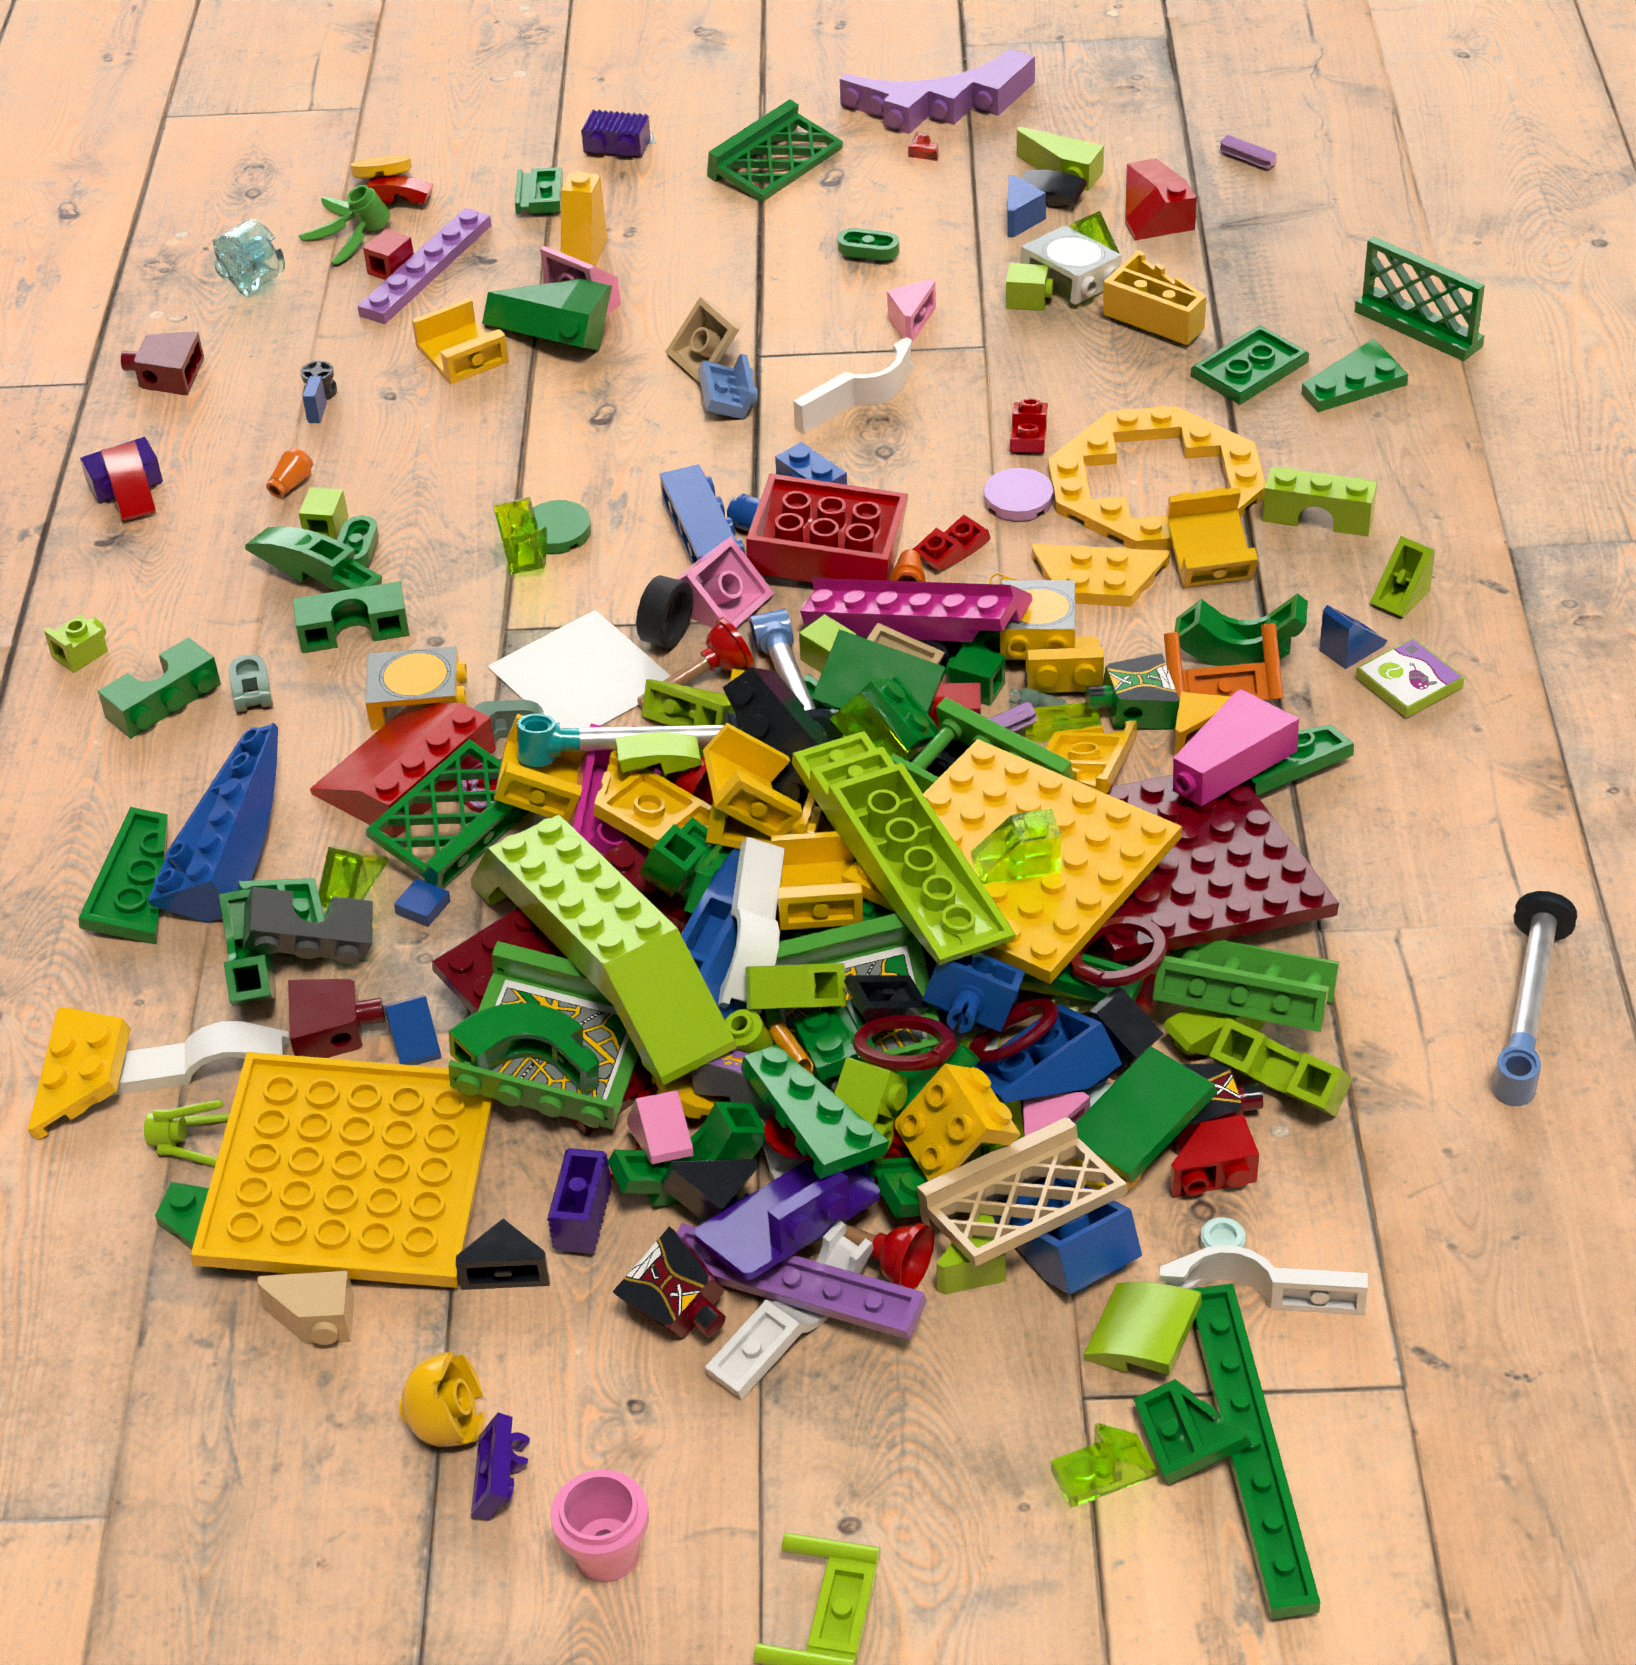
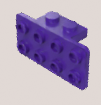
(784, 1217)

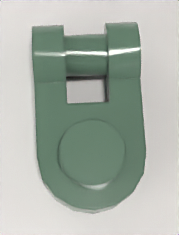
(248, 674)
(506, 710)

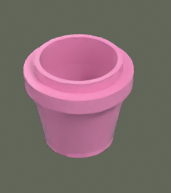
(601, 1523)

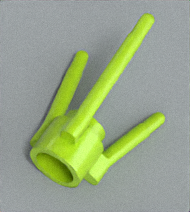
(169, 1127)

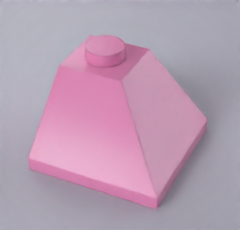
(561, 267)
(725, 585)

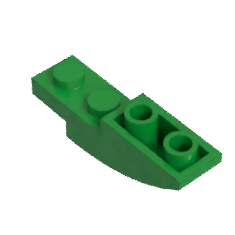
(312, 554)

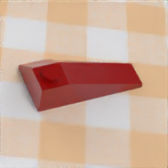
(1157, 200)

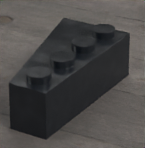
(777, 718)

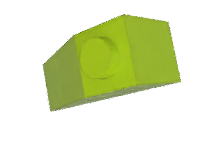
(1061, 154)
(683, 705)

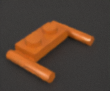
(1258, 679)

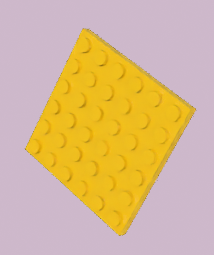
(1103, 852)
(344, 1171)

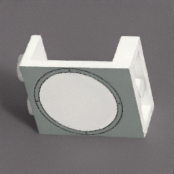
(1075, 257)

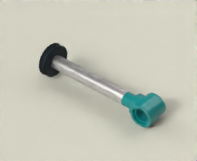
(543, 740)

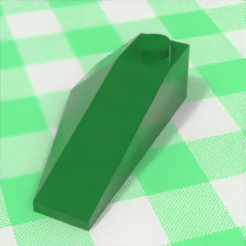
(555, 311)

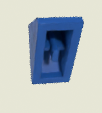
(1025, 206)
(1346, 638)
(412, 1030)

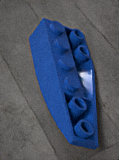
(223, 832)
(713, 932)

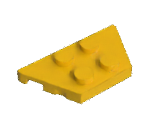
(1101, 573)
(1094, 754)
(645, 803)
(79, 1066)

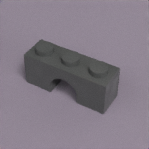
(275, 927)

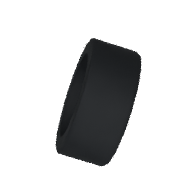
(664, 611)

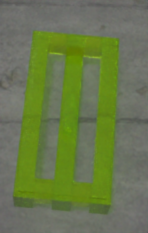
(1060, 718)

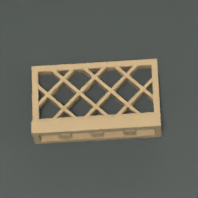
(1008, 1173)

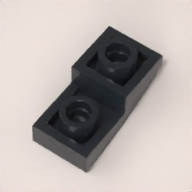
(1060, 187)

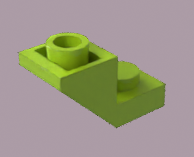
(1198, 1029)

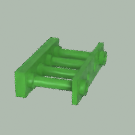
(967, 726)
(1249, 982)

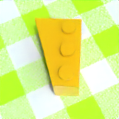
(1154, 301)

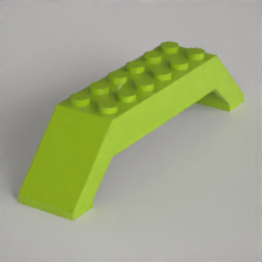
(614, 940)

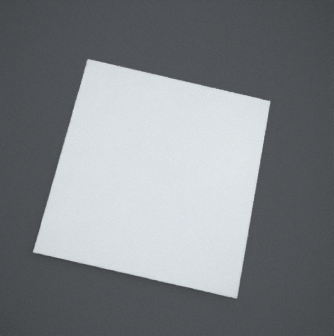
(580, 672)

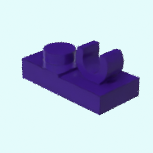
(493, 1466)

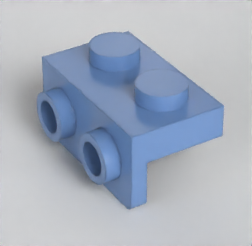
(728, 389)

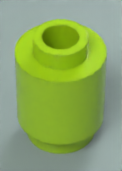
(748, 1031)

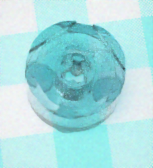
(248, 256)

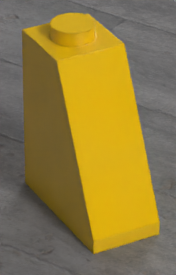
(583, 217)

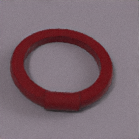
(1126, 976)
(1016, 1015)
(919, 1062)

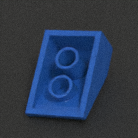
(1065, 1059)
(1082, 1248)

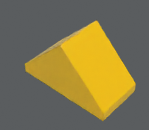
(1193, 714)

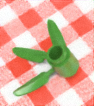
(363, 205)

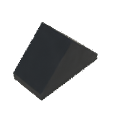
(884, 996)
(1126, 1026)
(707, 1185)
(502, 1260)

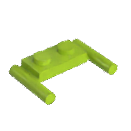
(840, 1606)

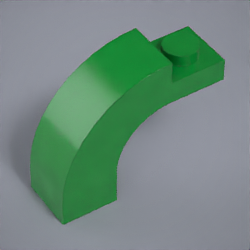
(1232, 641)
(677, 858)
(247, 972)
(526, 1031)
(728, 1133)

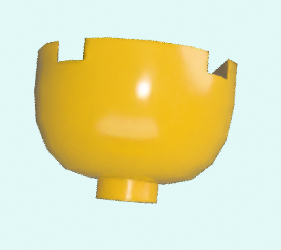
(441, 1401)

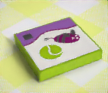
(1409, 677)

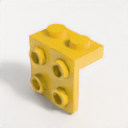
(1066, 668)
(953, 1119)

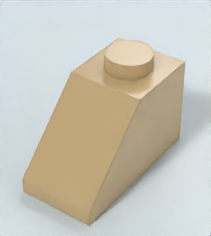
(311, 1304)

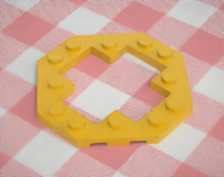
(1097, 447)

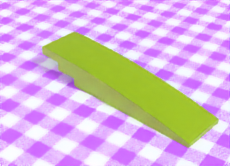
(903, 846)

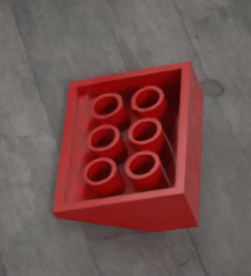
(825, 530)
(402, 757)

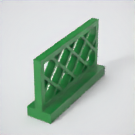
(758, 139)
(1417, 319)
(471, 841)

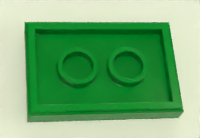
(1249, 364)
(859, 661)
(1143, 1112)

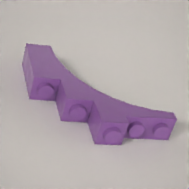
(947, 98)

